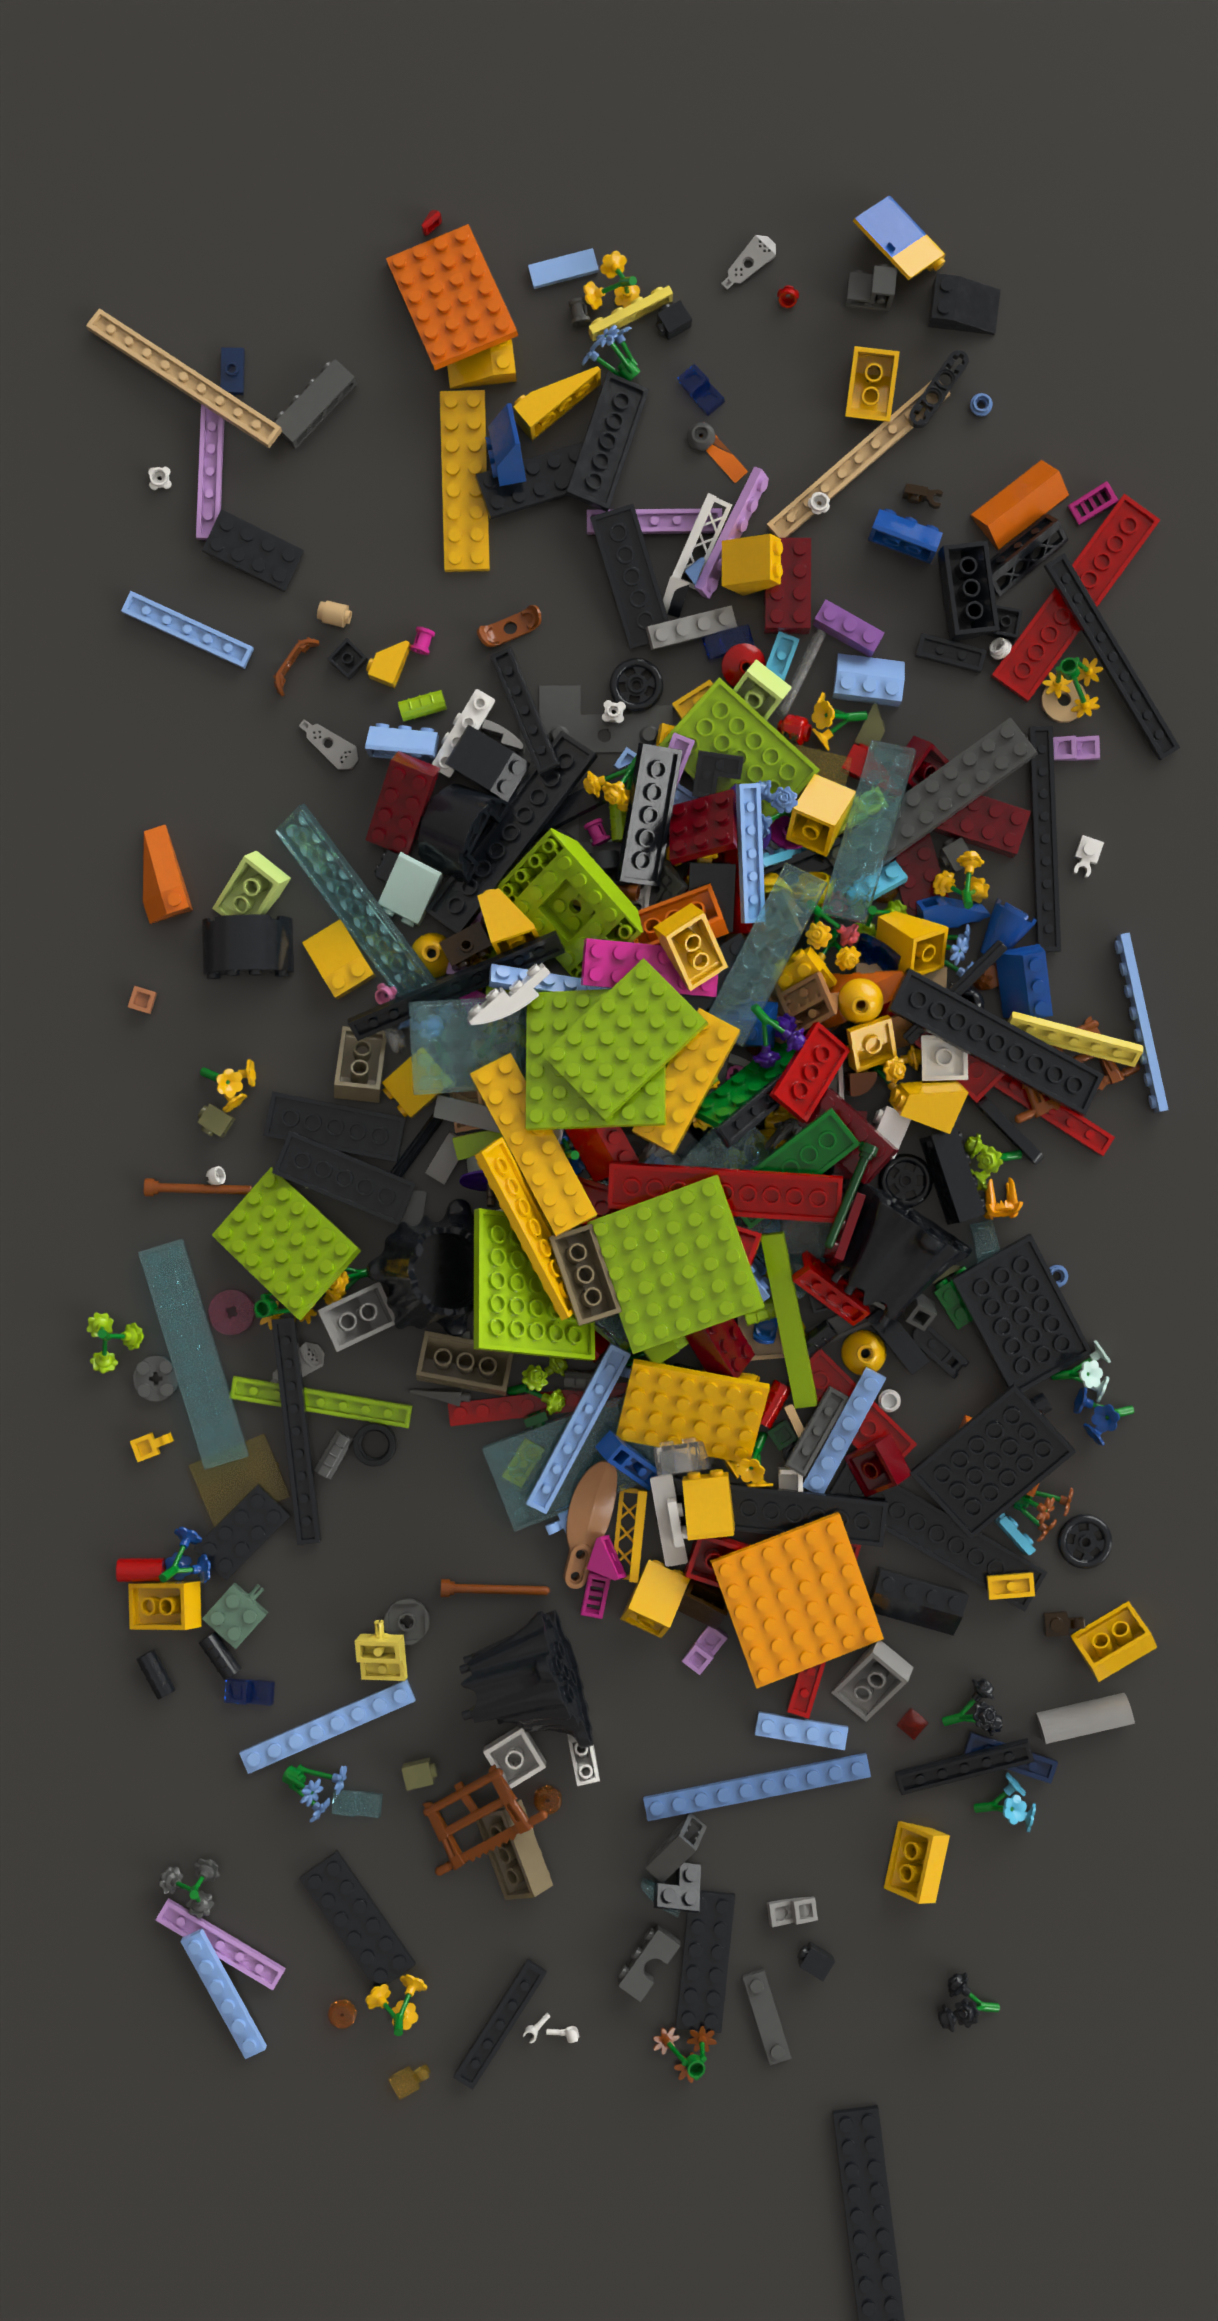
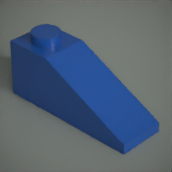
(626, 1459)

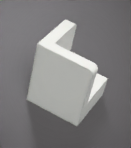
(789, 1479)

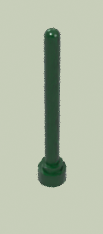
(866, 1154)

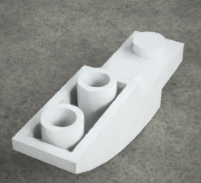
(502, 1004)
(584, 1763)

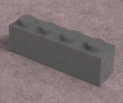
(315, 402)

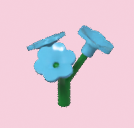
(1013, 1807)

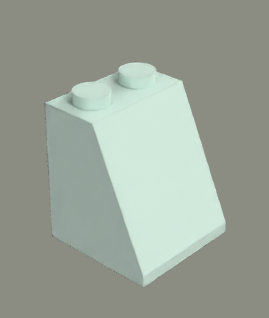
(410, 890)

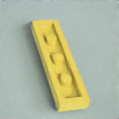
(637, 309)

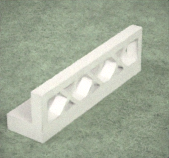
(696, 532)

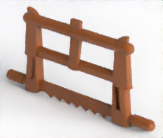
(1110, 1069)
(506, 1798)

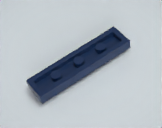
(1041, 1769)

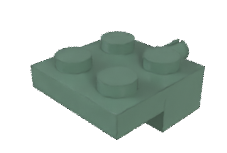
(236, 1614)

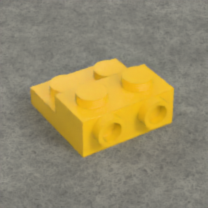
(801, 966)
(871, 1044)

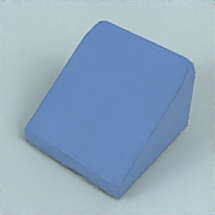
(694, 570)

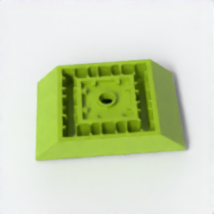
(550, 881)

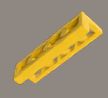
(638, 1528)

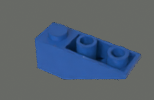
(949, 911)

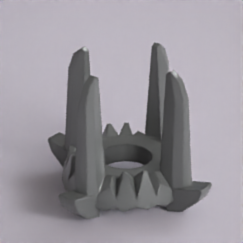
(783, 1131)

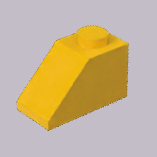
(388, 664)

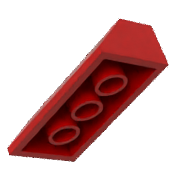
(600, 1147)

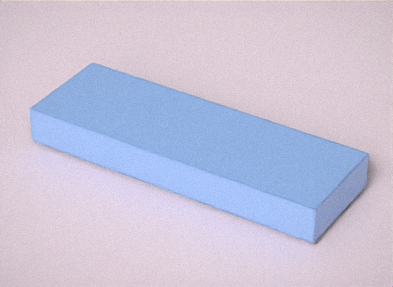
(563, 268)

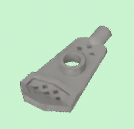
(755, 255)
(337, 749)
(307, 1364)

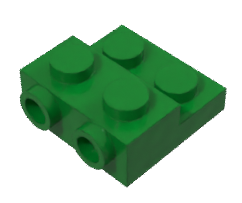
(951, 1302)

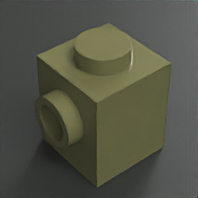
(215, 1120)
(419, 1773)

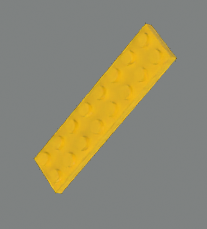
(462, 458)
(534, 1151)
(525, 1219)

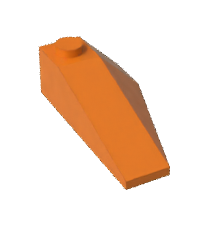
(162, 879)
(886, 980)

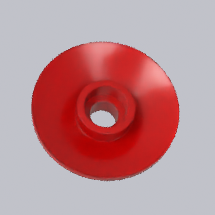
(736, 657)

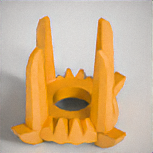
(1008, 1208)

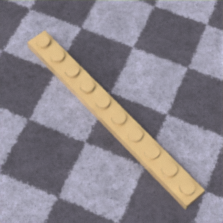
(184, 378)
(850, 466)

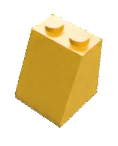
(751, 563)
(820, 814)
(505, 921)
(915, 940)
(400, 1086)
(930, 1102)
(708, 1505)
(655, 1598)

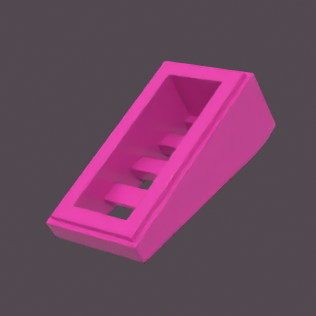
(1089, 496)
(592, 1612)

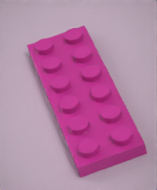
(609, 961)

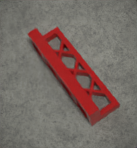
(816, 1281)

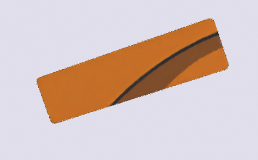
(726, 460)

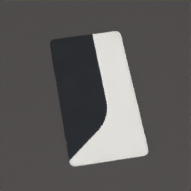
(675, 596)

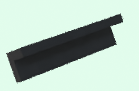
(1022, 549)
(807, 861)

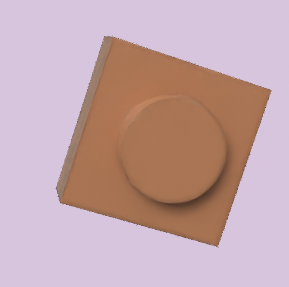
(142, 1000)

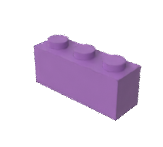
(848, 628)

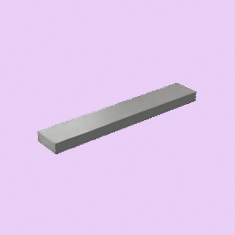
(470, 1114)

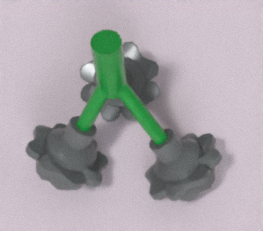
(200, 1902)

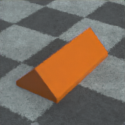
(1020, 504)

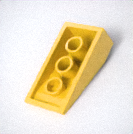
(548, 404)

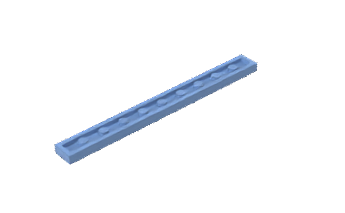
(757, 1786)

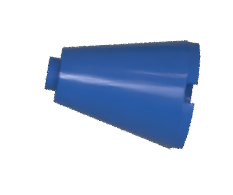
(1006, 925)

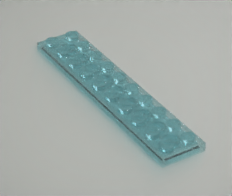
(353, 902)
(193, 1354)

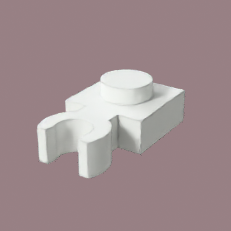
(1088, 852)

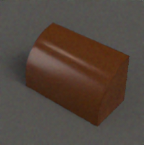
(859, 1083)

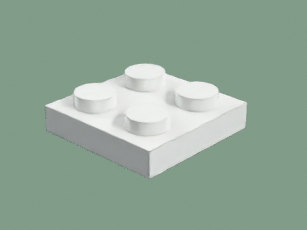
(942, 1060)

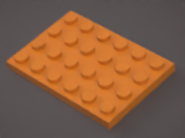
(451, 297)

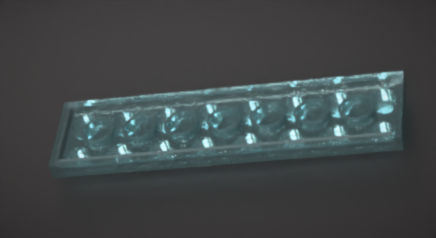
(868, 831)
(767, 948)

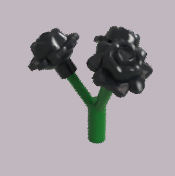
(984, 1714)
(966, 2011)

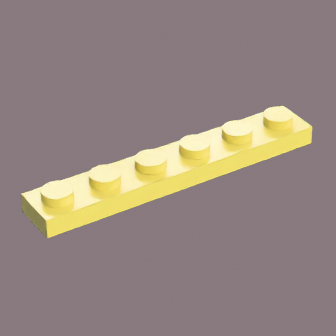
(1078, 1039)

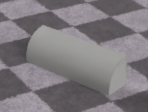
(1085, 1718)

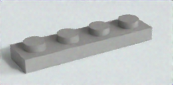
(690, 627)

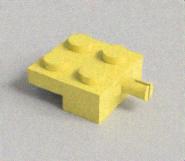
(381, 1655)

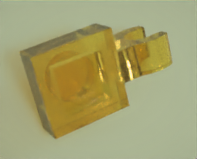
(407, 2082)

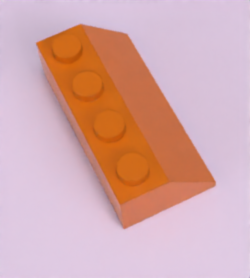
(701, 897)

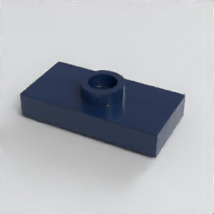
(232, 370)

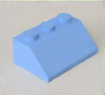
(869, 680)
(386, 742)

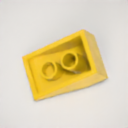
(484, 368)
(872, 383)
(691, 946)
(338, 959)
(165, 1605)

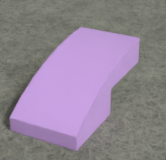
(1076, 748)
(704, 1649)

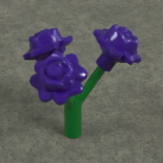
(784, 1028)

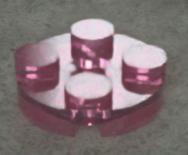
(238, 1323)

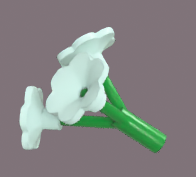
(1090, 1372)

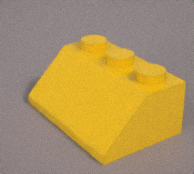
(1114, 1641)
(916, 1862)

